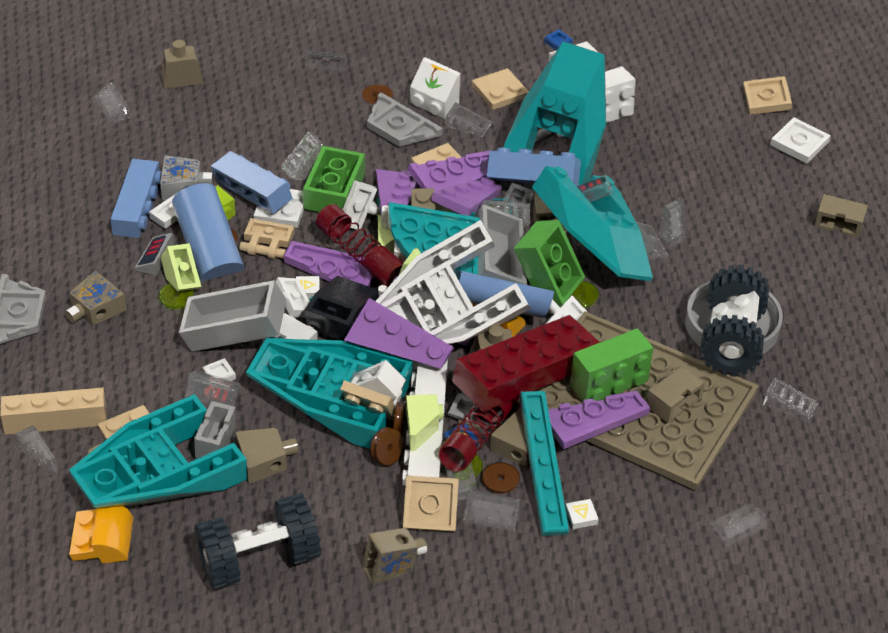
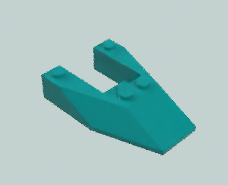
(566, 101)
(600, 225)
(311, 378)
(145, 466)

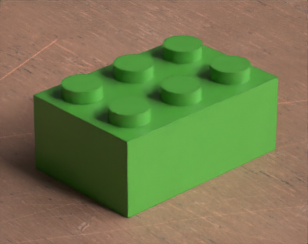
(332, 178)
(549, 260)
(611, 366)

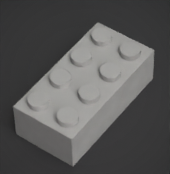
(505, 233)
(233, 316)

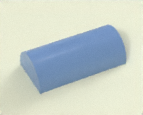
(207, 231)
(482, 288)

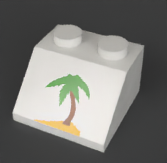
(435, 88)

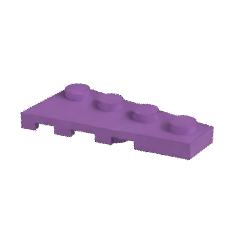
(450, 171)
(394, 187)
(467, 196)
(326, 263)
(393, 334)
(592, 417)

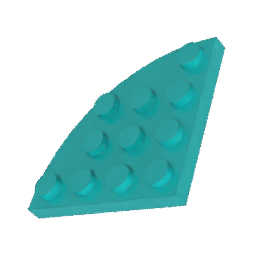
(425, 228)

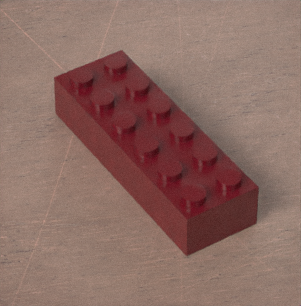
(521, 363)

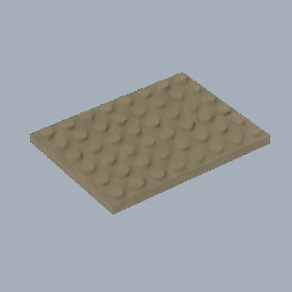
(688, 443)

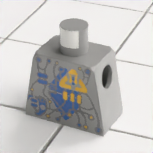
(181, 173)

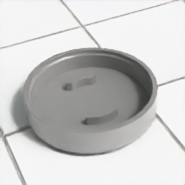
(699, 315)

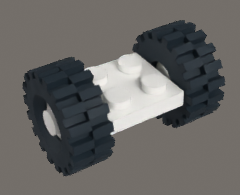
(731, 338)
(293, 525)

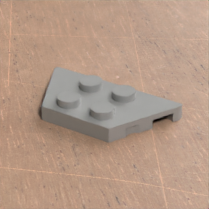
(400, 123)
(19, 309)

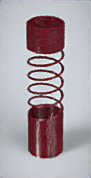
(378, 261)
(465, 443)

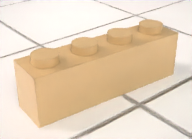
(53, 410)

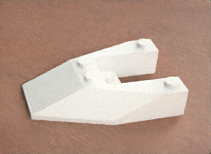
(436, 301)

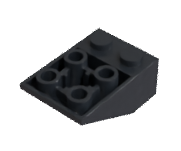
(338, 306)

